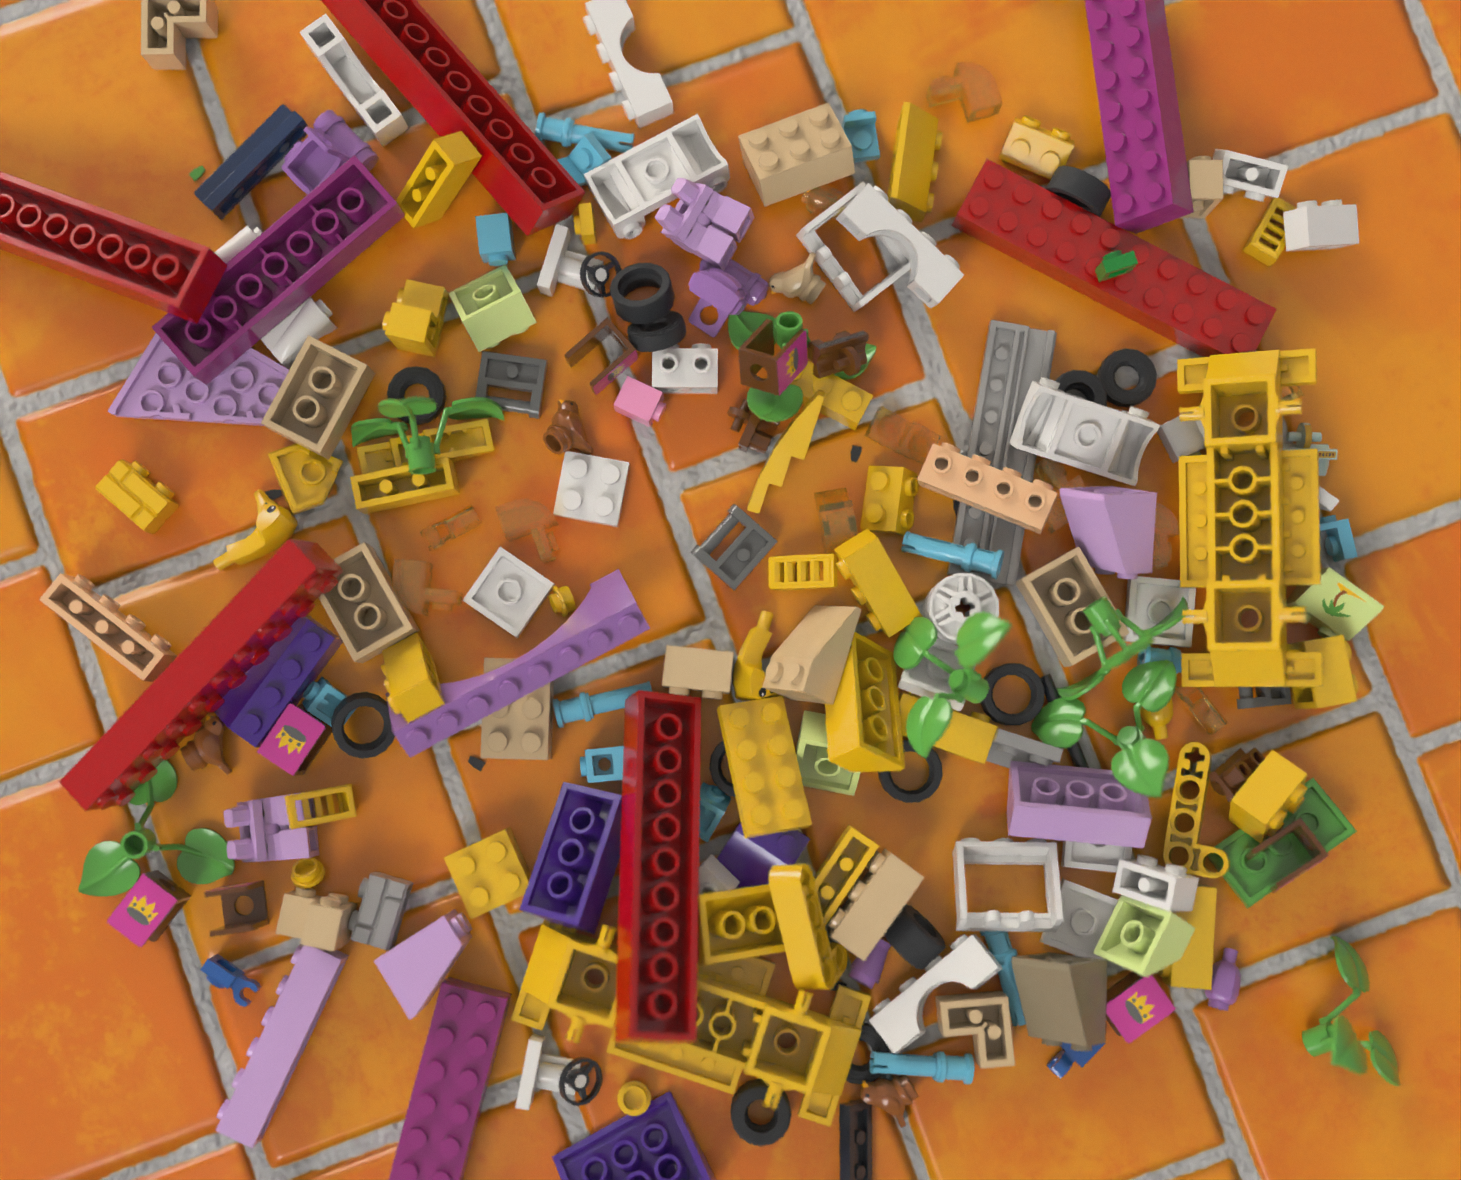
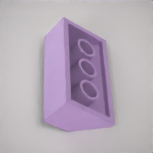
(1075, 806)

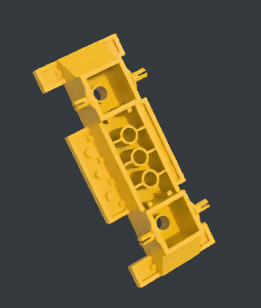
(1248, 519)
(733, 1026)

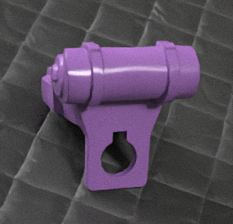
(325, 151)
(726, 291)

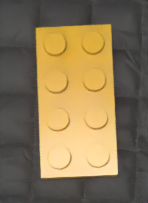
(763, 767)

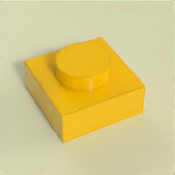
(585, 224)

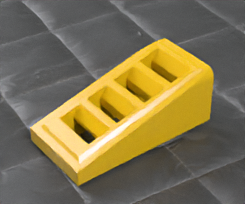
(1258, 249)
(782, 572)
(345, 802)

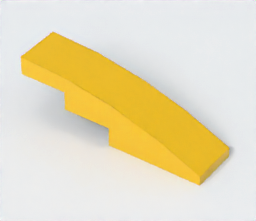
(458, 443)
(793, 443)

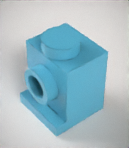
(590, 764)

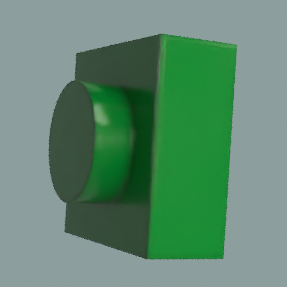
(1115, 264)

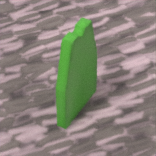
(197, 173)

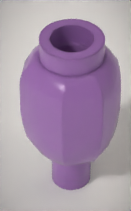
(1225, 981)

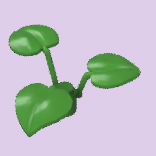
(785, 326)
(420, 449)
(1106, 621)
(975, 639)
(1142, 761)
(111, 866)
(1340, 1036)

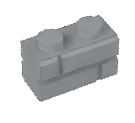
(380, 910)

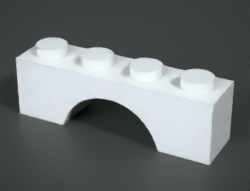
(354, 80)
(644, 93)
(931, 271)
(901, 1020)

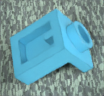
(862, 134)
(584, 157)
(1339, 538)
(322, 699)
(712, 808)

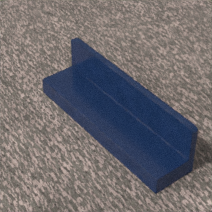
(251, 161)

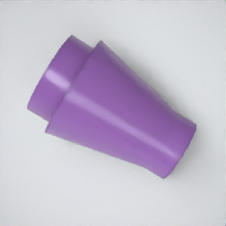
(870, 970)

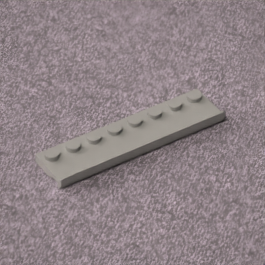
(1010, 363)

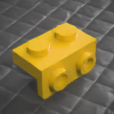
(1036, 147)
(889, 500)

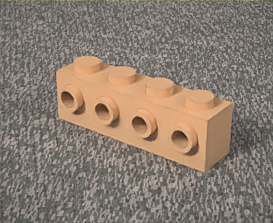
(987, 488)
(108, 627)

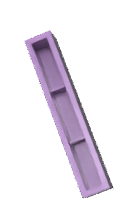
(280, 1044)

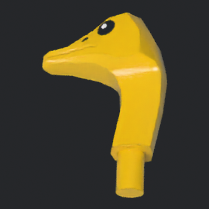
(273, 529)
(748, 671)

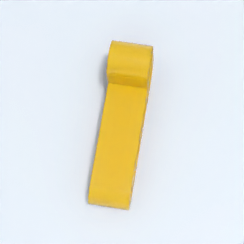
(1195, 808)
(810, 955)

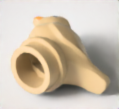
(798, 282)

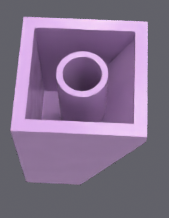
(1113, 527)
(424, 960)

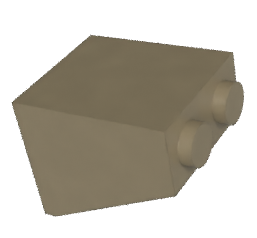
(1063, 998)

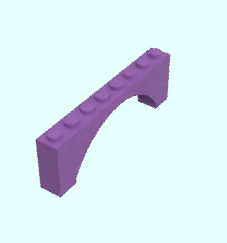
(598, 625)

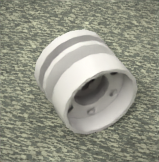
(947, 593)

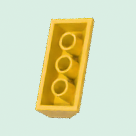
(865, 715)

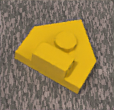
(304, 476)

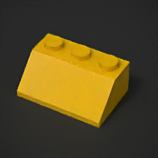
(913, 162)
(737, 925)

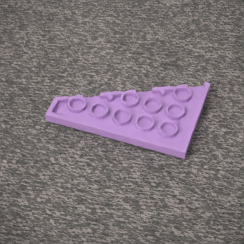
(167, 390)

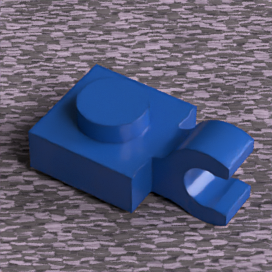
(224, 974)
(1064, 1059)

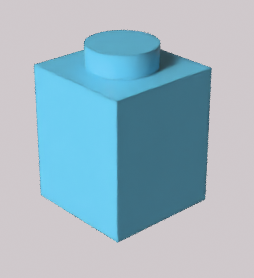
(495, 239)

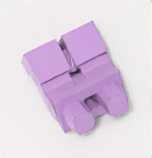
(691, 222)
(267, 833)

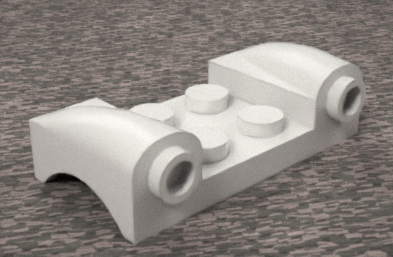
(644, 175)
(290, 334)
(1082, 432)

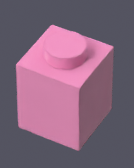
(640, 402)

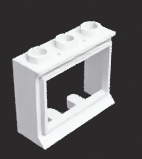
(832, 268)
(1006, 852)

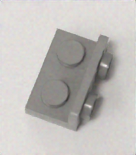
(1013, 747)

